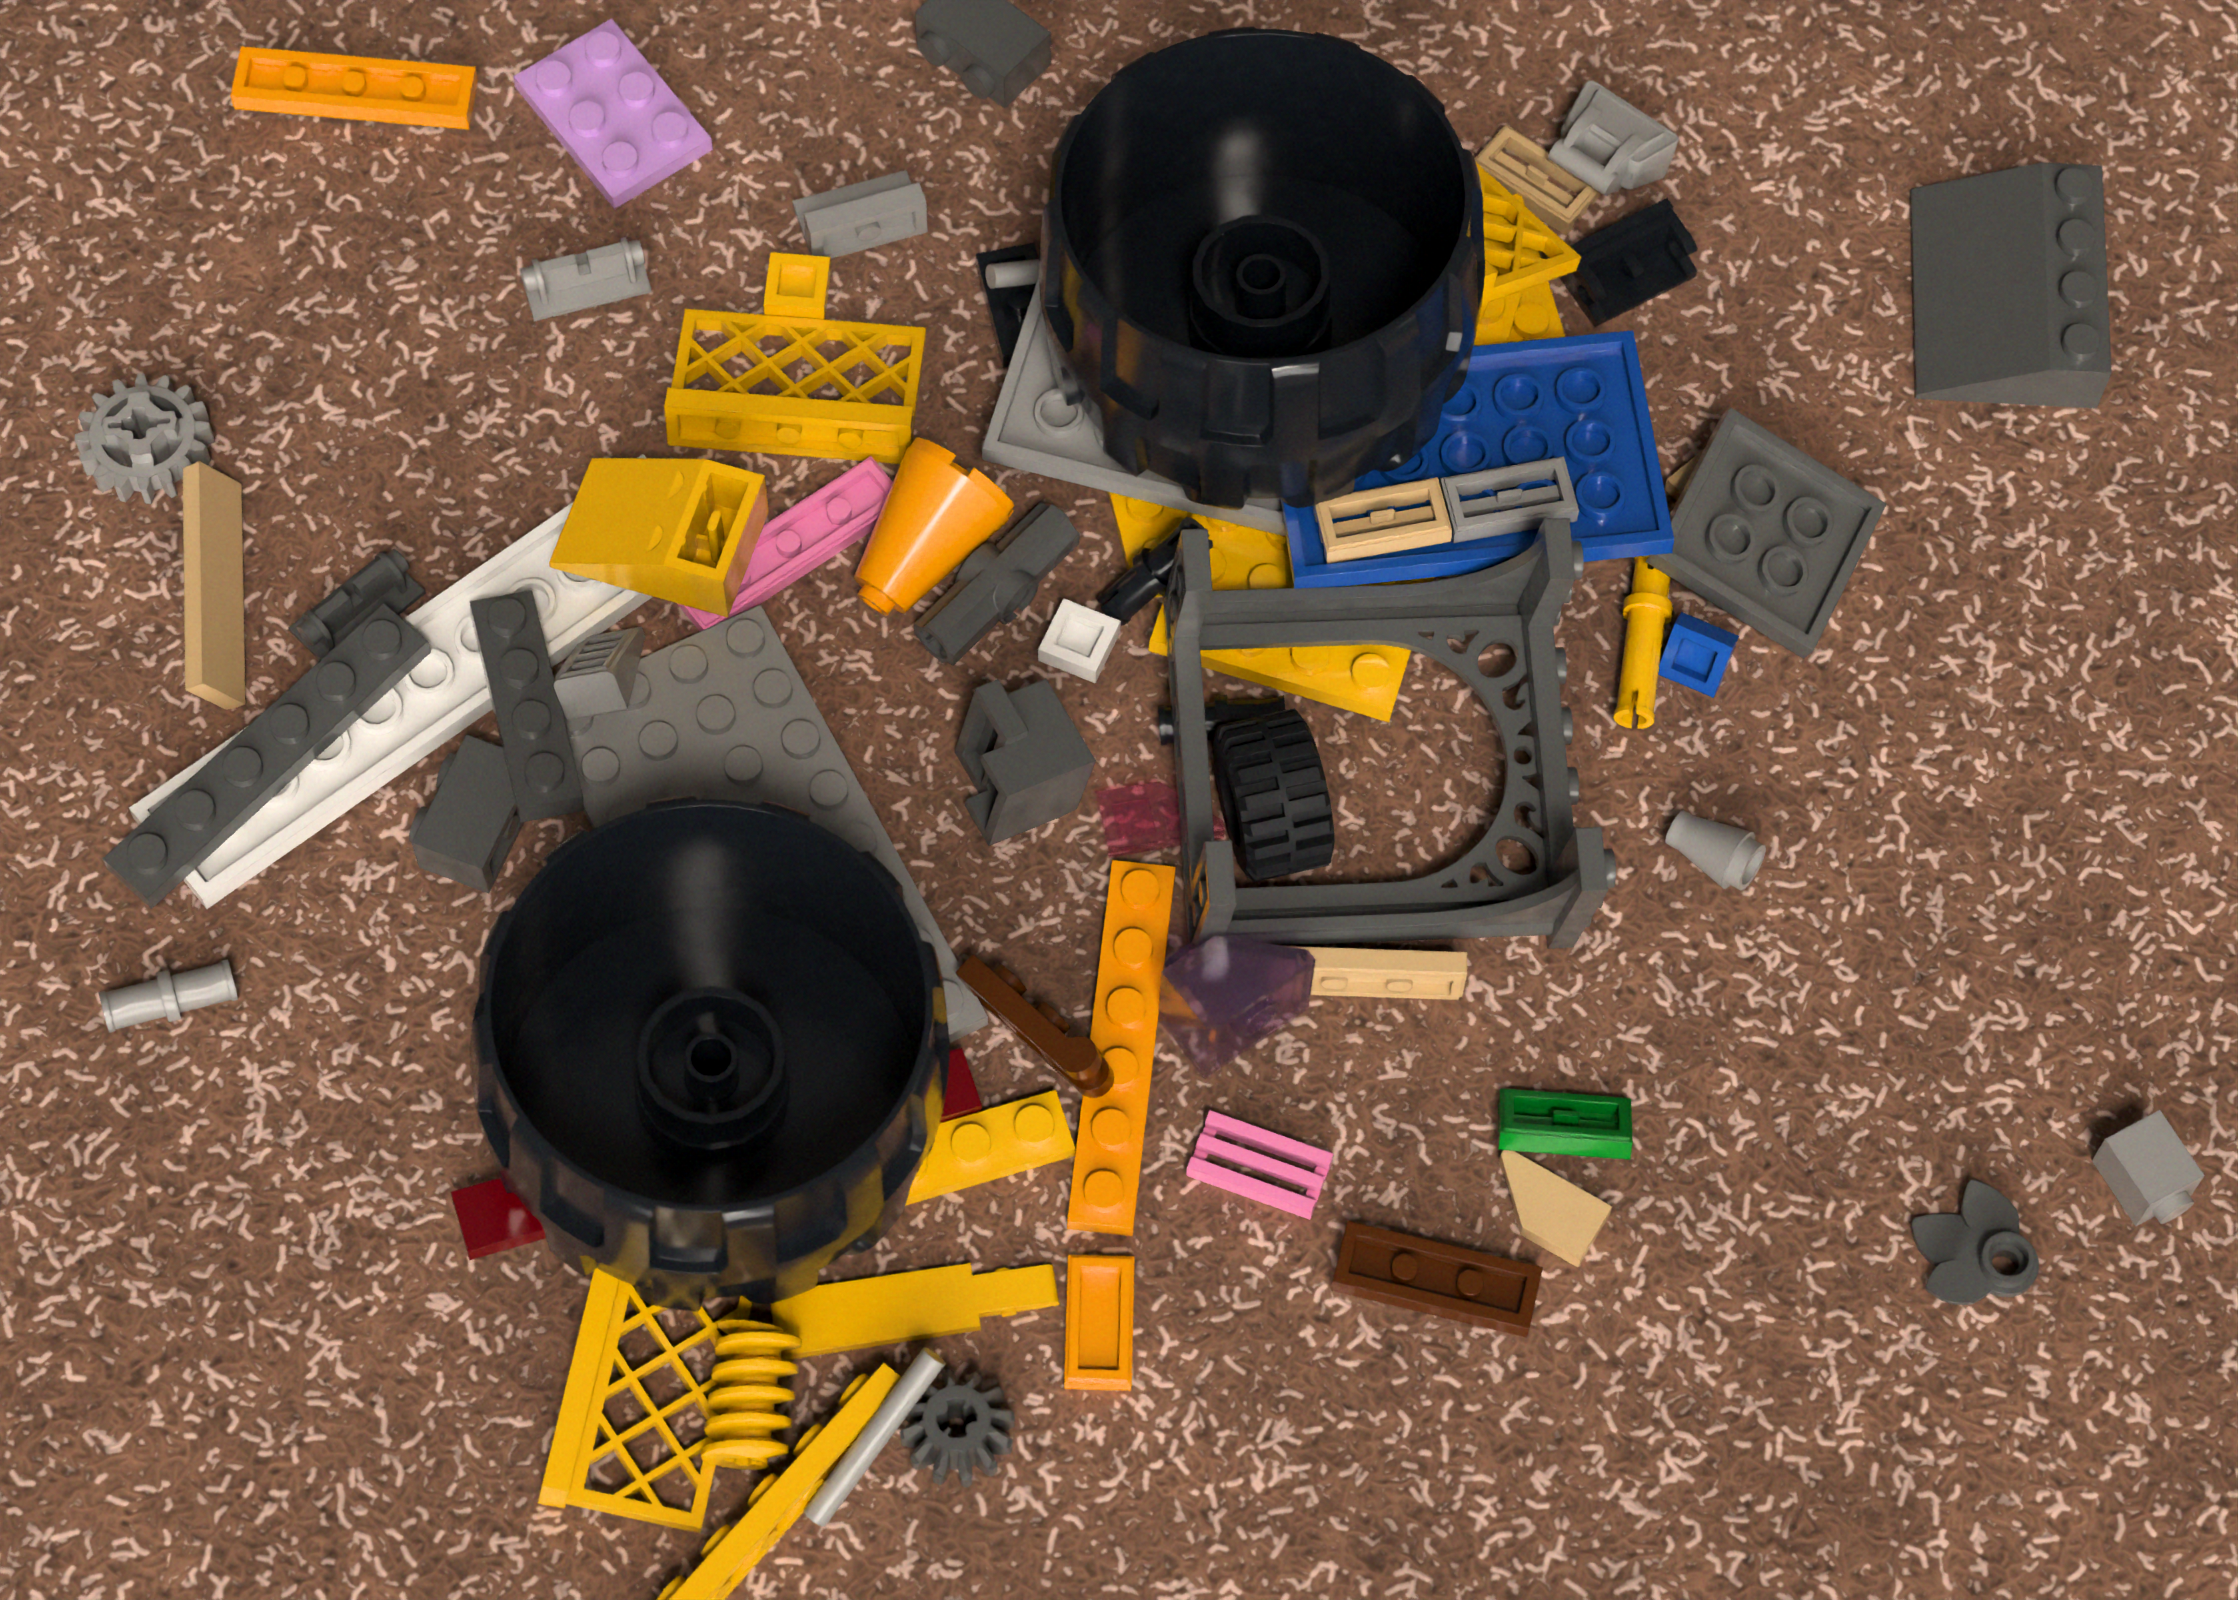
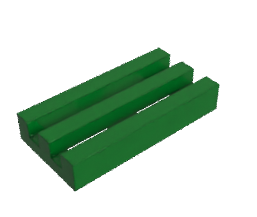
(1565, 1124)

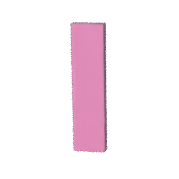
(807, 537)

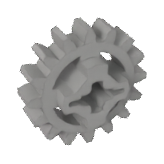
(119, 431)

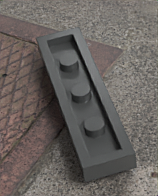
(526, 706)

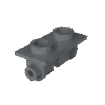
(349, 605)

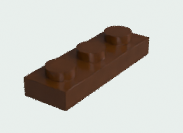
(1437, 1279)

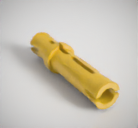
(1647, 612)

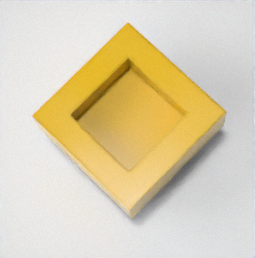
(797, 285)

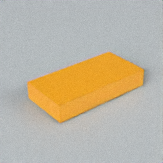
(1099, 1322)

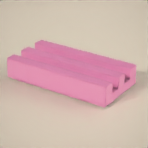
(1270, 1142)

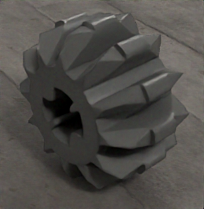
(983, 1423)

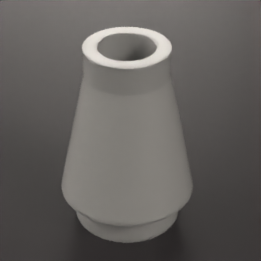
(1719, 850)

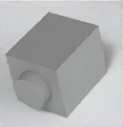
(2149, 1170)

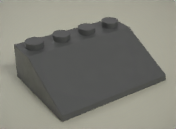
(2012, 287)

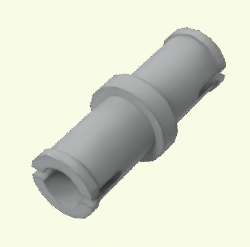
(168, 996)

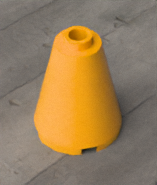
(927, 527)

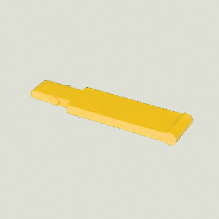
(908, 1306)

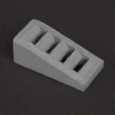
(600, 674)

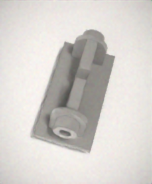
(585, 279)

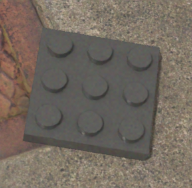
(1768, 533)

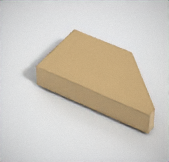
(1552, 1209)

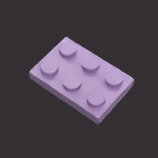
(613, 113)

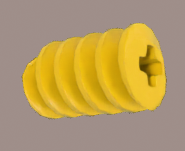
(749, 1395)

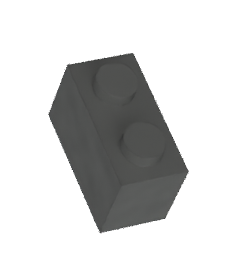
(986, 44)
(470, 818)

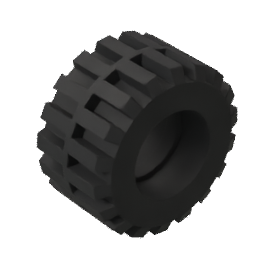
(1273, 795)

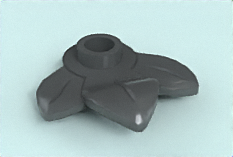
(1969, 1242)

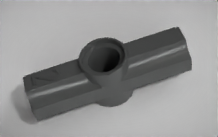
(996, 583)

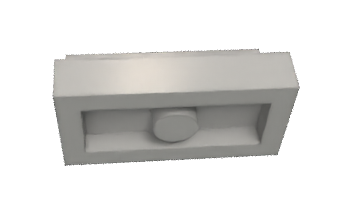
(862, 215)

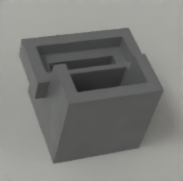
(1021, 759)

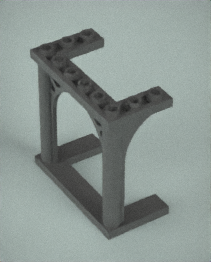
(1501, 604)

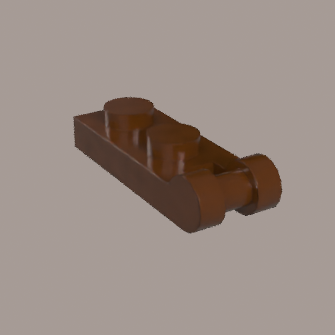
(1038, 1027)

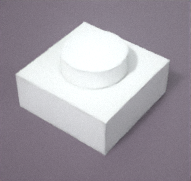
(1079, 640)

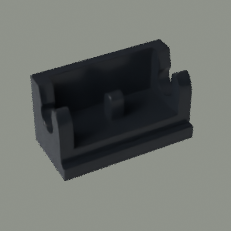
(1631, 263)

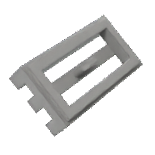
(1476, 518)

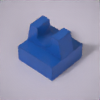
(1697, 654)

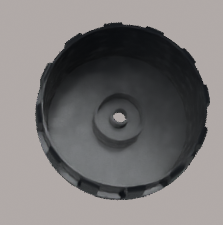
(1262, 265)
(710, 945)

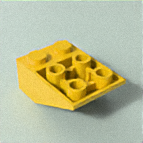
(665, 528)

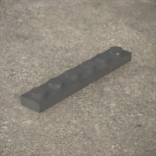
(266, 756)

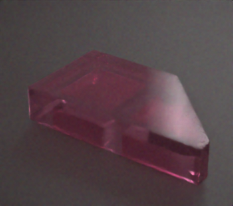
(1142, 819)

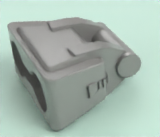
(1612, 142)

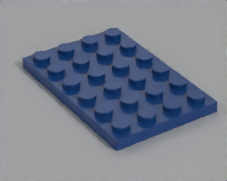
(1515, 408)

